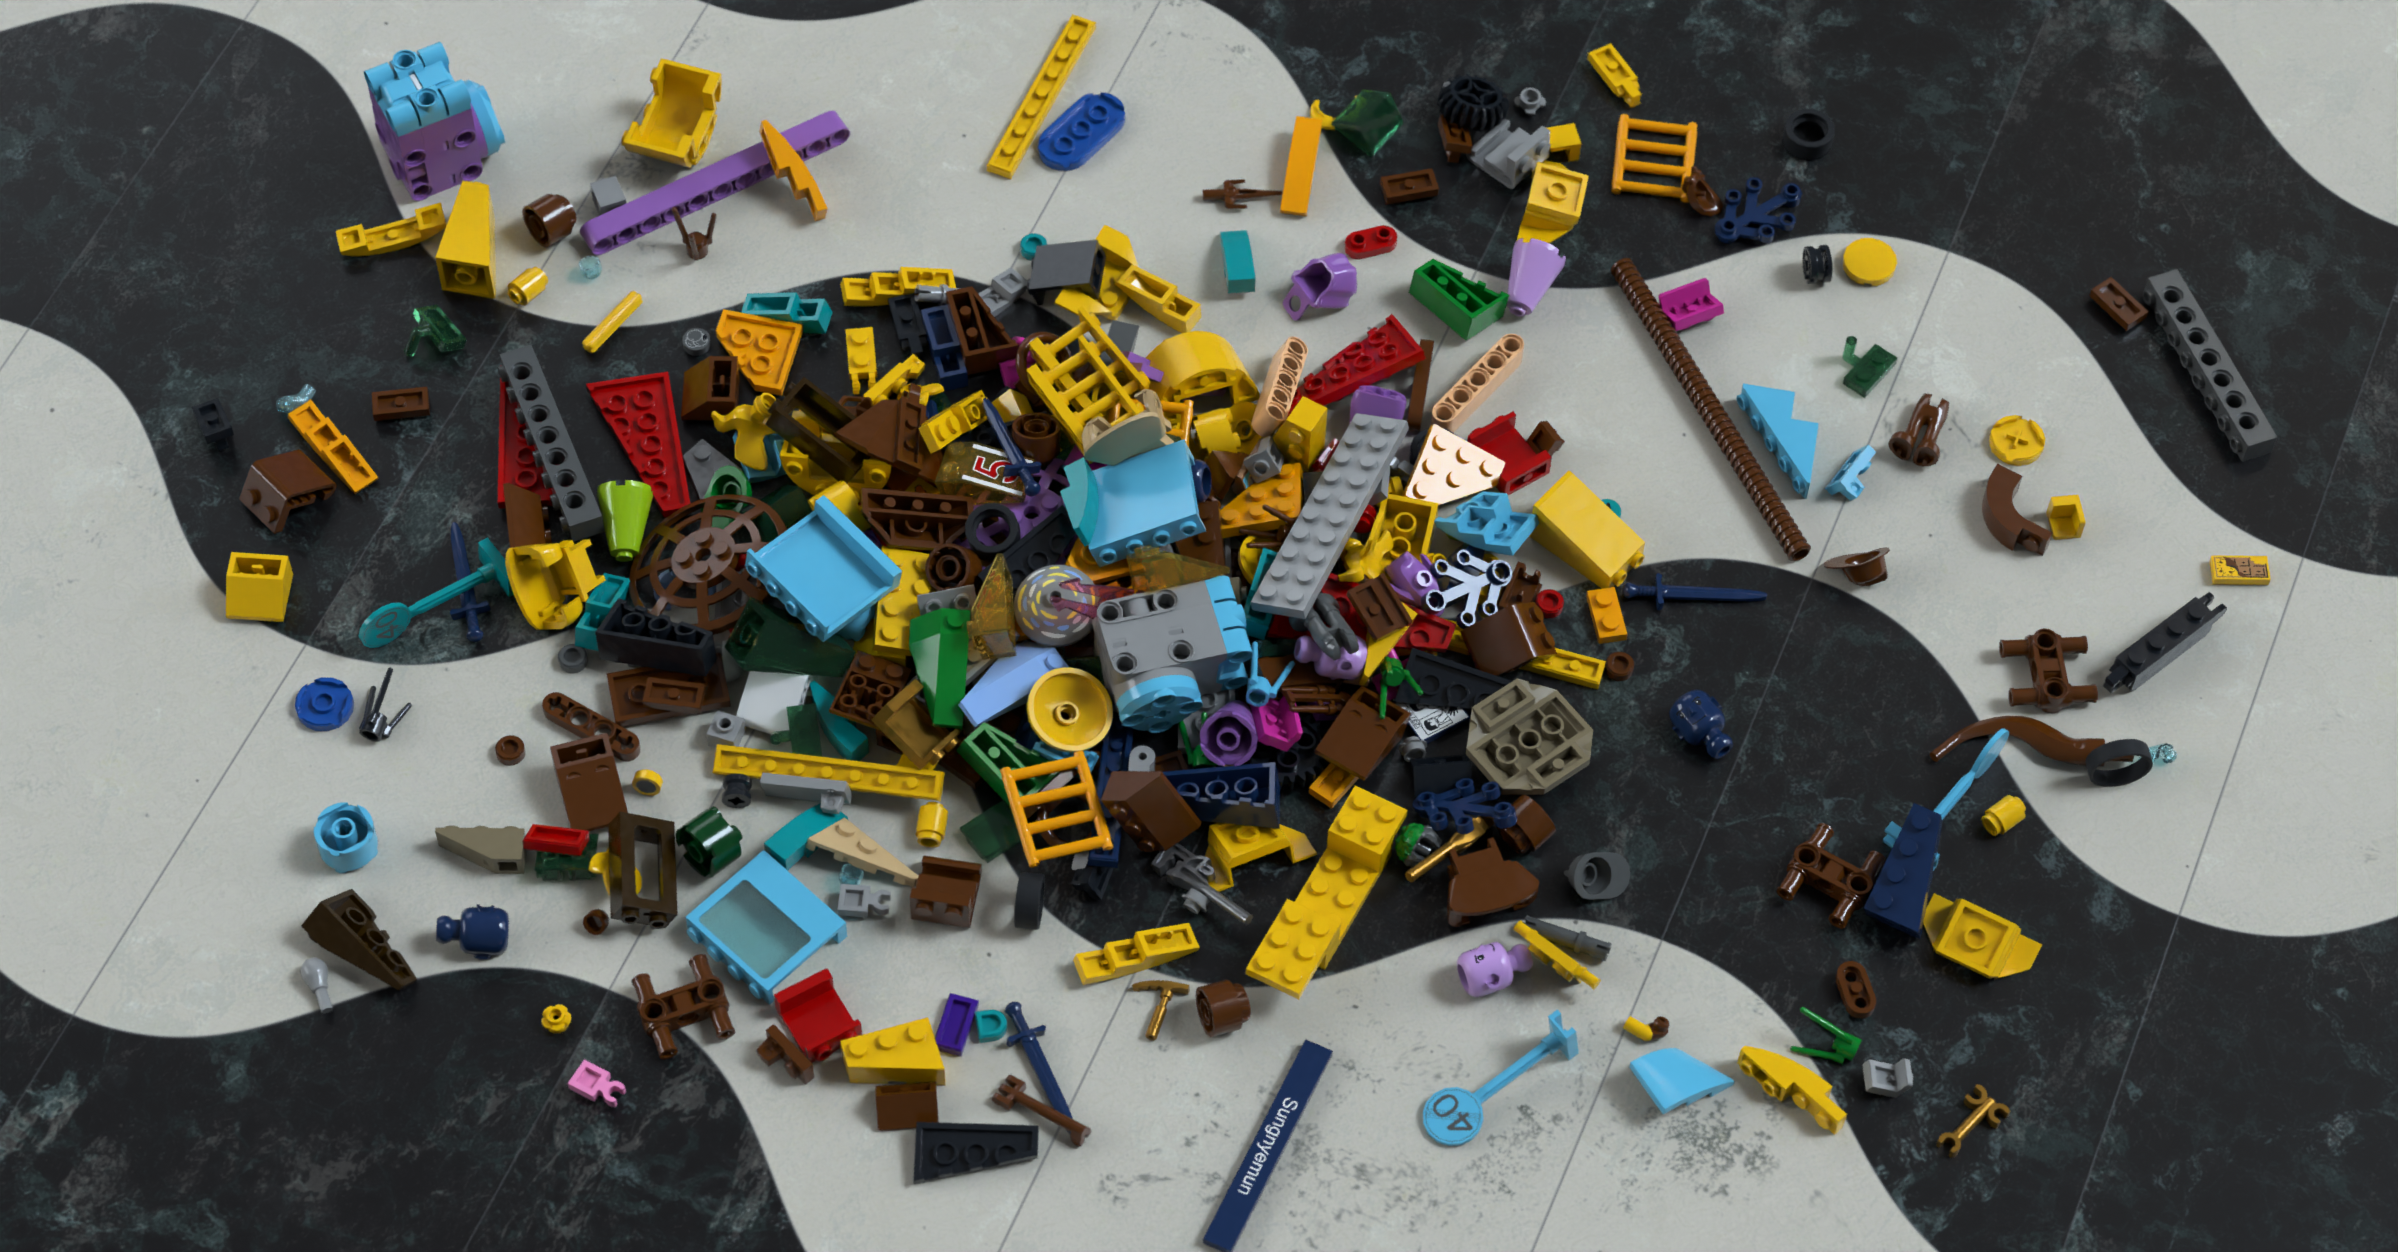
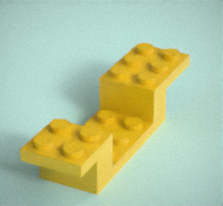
(1315, 924)

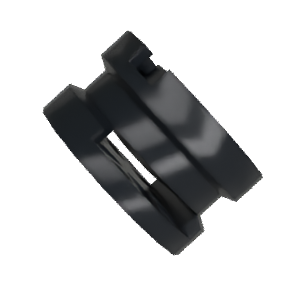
(1817, 264)

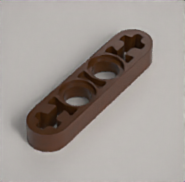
(1420, 386)
(591, 726)

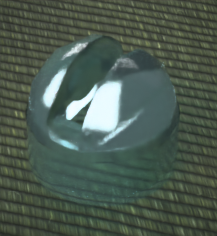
(590, 267)
(847, 872)

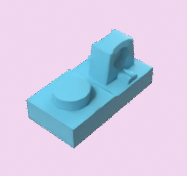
(1845, 479)

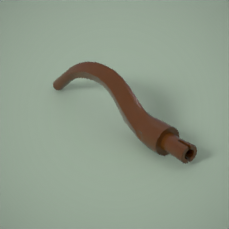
(2033, 732)

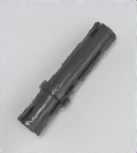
(1577, 941)

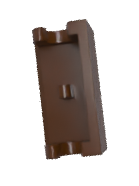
(1521, 588)

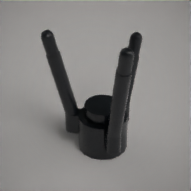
(374, 723)

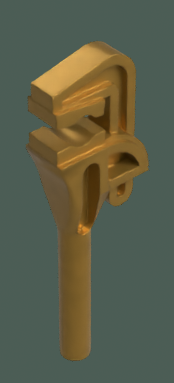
(1457, 841)

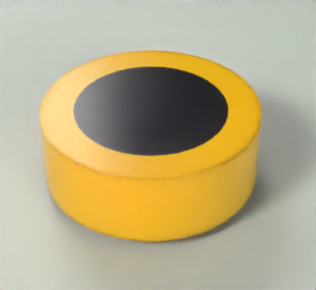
(647, 782)

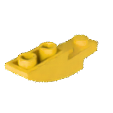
(953, 421)
(1786, 1077)

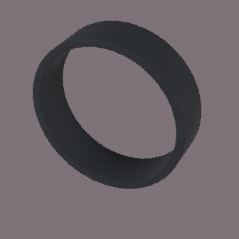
(2117, 749)

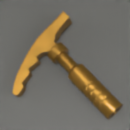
(1168, 989)

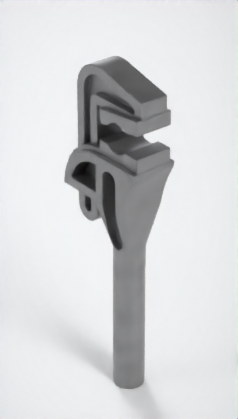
(1194, 872)

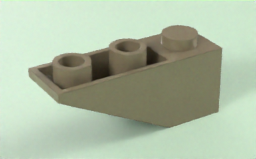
(491, 848)

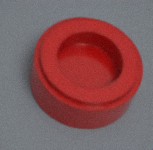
(1550, 603)

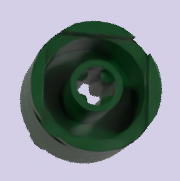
(709, 842)

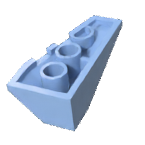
(1009, 682)

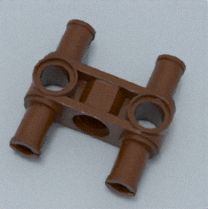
(2048, 671)
(1831, 875)
(683, 1006)

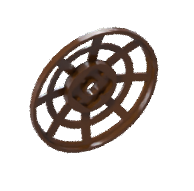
(709, 573)

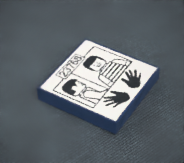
(1433, 722)

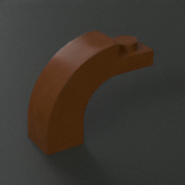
(2003, 518)

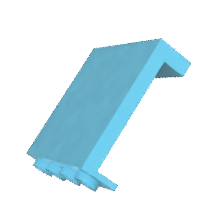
(1145, 503)
(824, 570)

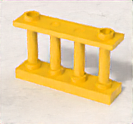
(1045, 357)
(1059, 401)

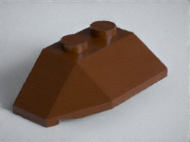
(915, 518)

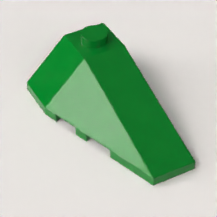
(940, 656)

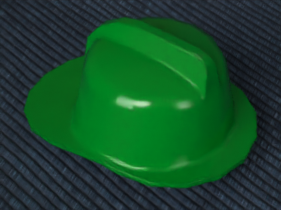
(725, 481)

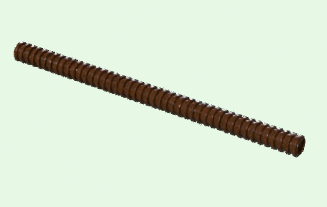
(1711, 410)

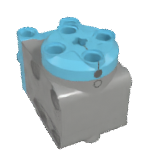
(1170, 650)

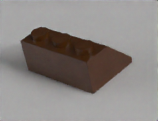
(525, 517)
(1149, 809)

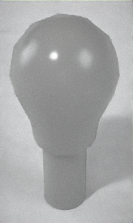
(315, 975)

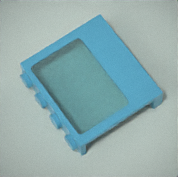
(763, 925)

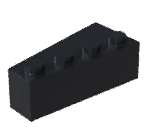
(654, 641)

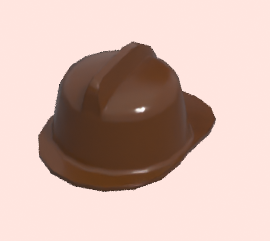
(1862, 568)

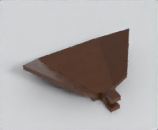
(892, 435)

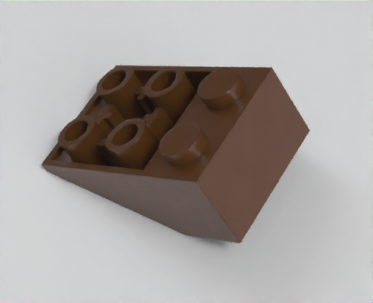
(868, 688)
(1359, 736)
(588, 782)

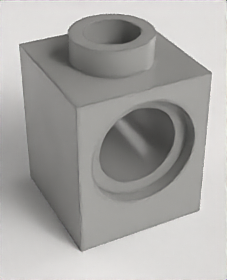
(607, 194)

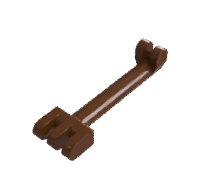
(1016, 1095)

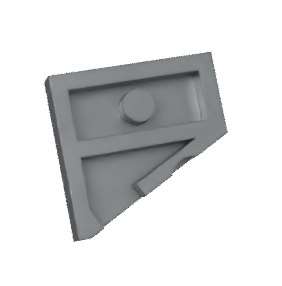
(702, 463)

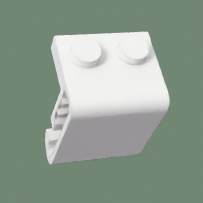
(768, 695)

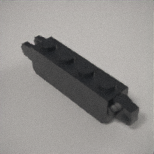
(2163, 644)

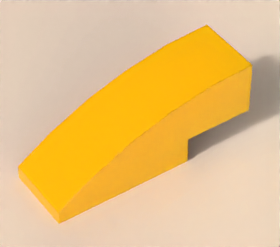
(1160, 299)

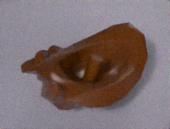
(1700, 194)

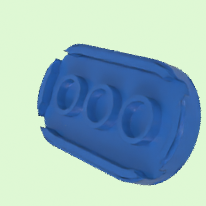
(1081, 131)

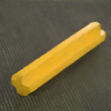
(612, 322)

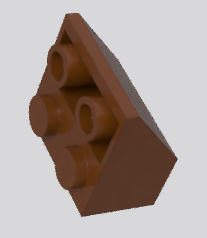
(710, 388)

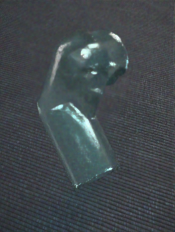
(291, 402)
(2162, 751)

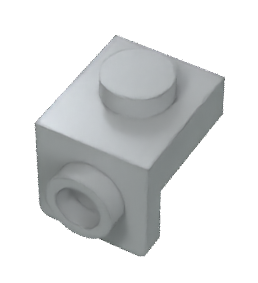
(1887, 1078)

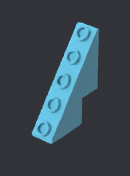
(1787, 438)

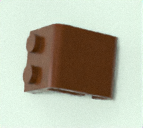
(283, 484)
(1509, 639)
(946, 891)

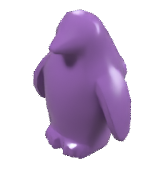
(1412, 579)

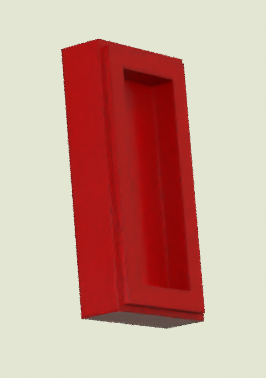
(556, 839)

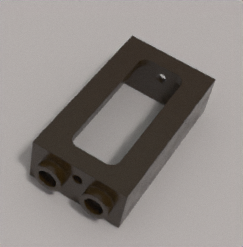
(824, 412)
(624, 901)

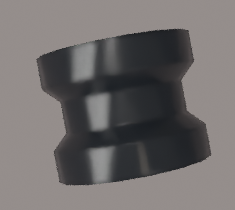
(736, 790)

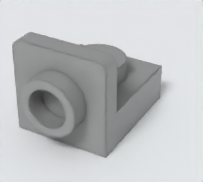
(1266, 461)

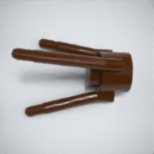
(695, 242)
(1280, 536)

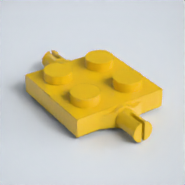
(1562, 963)

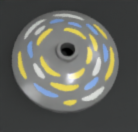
(1038, 616)

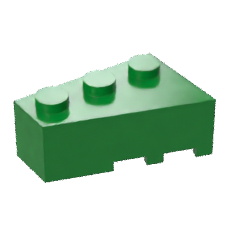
(1456, 300)
(990, 750)

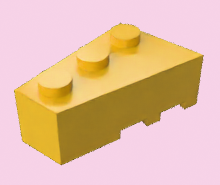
(1303, 434)
(895, 1055)

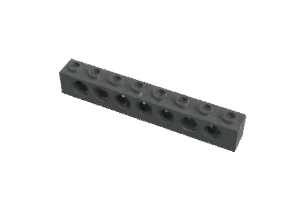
(524, 365)
(2209, 365)

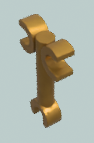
(1981, 1107)

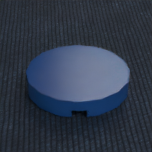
(324, 704)

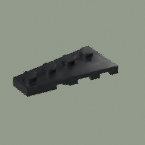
(1037, 548)
(1446, 683)
(964, 1148)

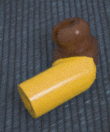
(1647, 1032)

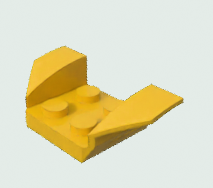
(1552, 202)
(1111, 298)
(1239, 844)
(1978, 938)

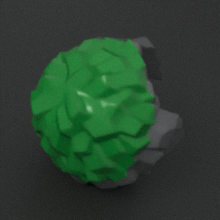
(1415, 843)

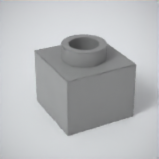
(726, 730)

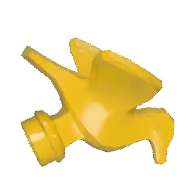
(751, 428)
(1366, 559)

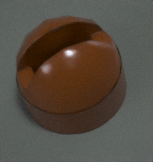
(596, 921)

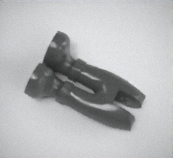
(1328, 639)

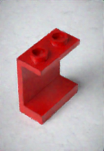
(1507, 444)
(816, 1016)

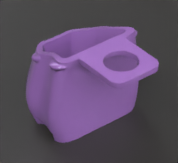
(1322, 284)
(1377, 402)

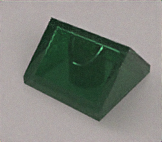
(1369, 120)
(790, 506)

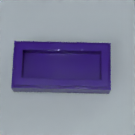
(956, 1024)

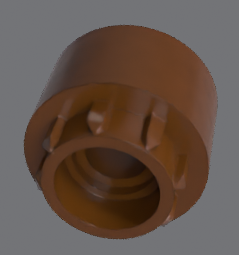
(549, 219)
(1037, 436)
(942, 562)
(1531, 829)
(1222, 1007)

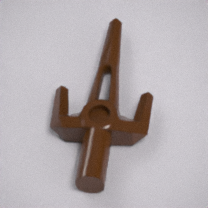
(1231, 194)

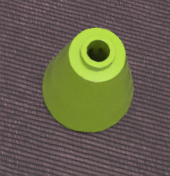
(624, 516)

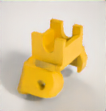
(544, 575)

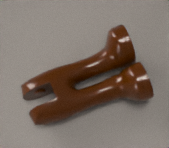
(1927, 451)

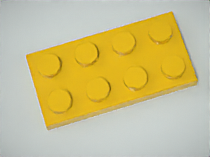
(901, 604)

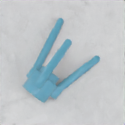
(1258, 687)

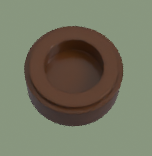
(1619, 666)
(510, 750)

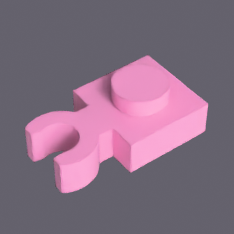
(594, 1081)

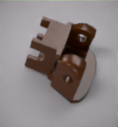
(1486, 884)

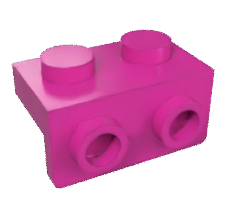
(1690, 304)
(1277, 724)

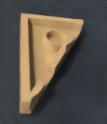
(861, 851)

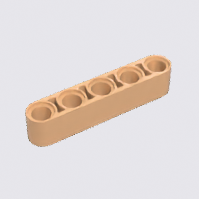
(1480, 374)
(1279, 387)

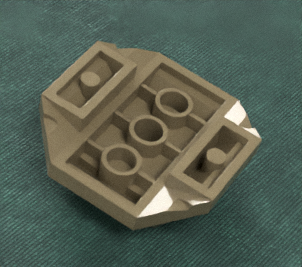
(1533, 716)

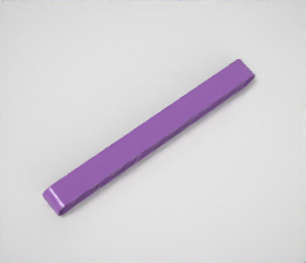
(708, 185)

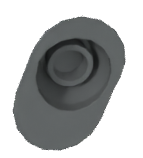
(1599, 875)

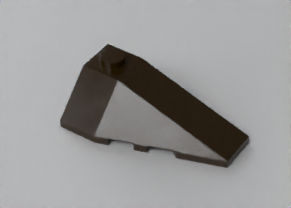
(348, 930)

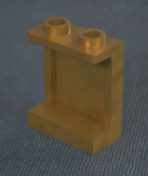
(911, 729)

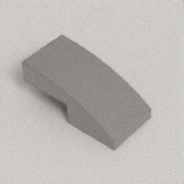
(1004, 291)

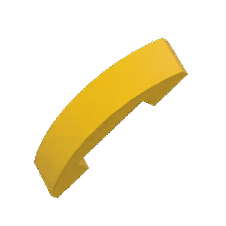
(392, 236)

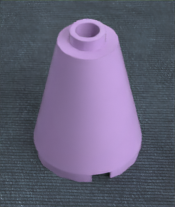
(1531, 274)

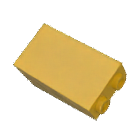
(468, 244)
(1586, 533)

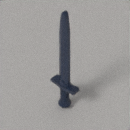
(1018, 466)
(1690, 593)
(470, 608)
(1031, 1046)

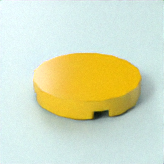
(1869, 261)
(2017, 440)

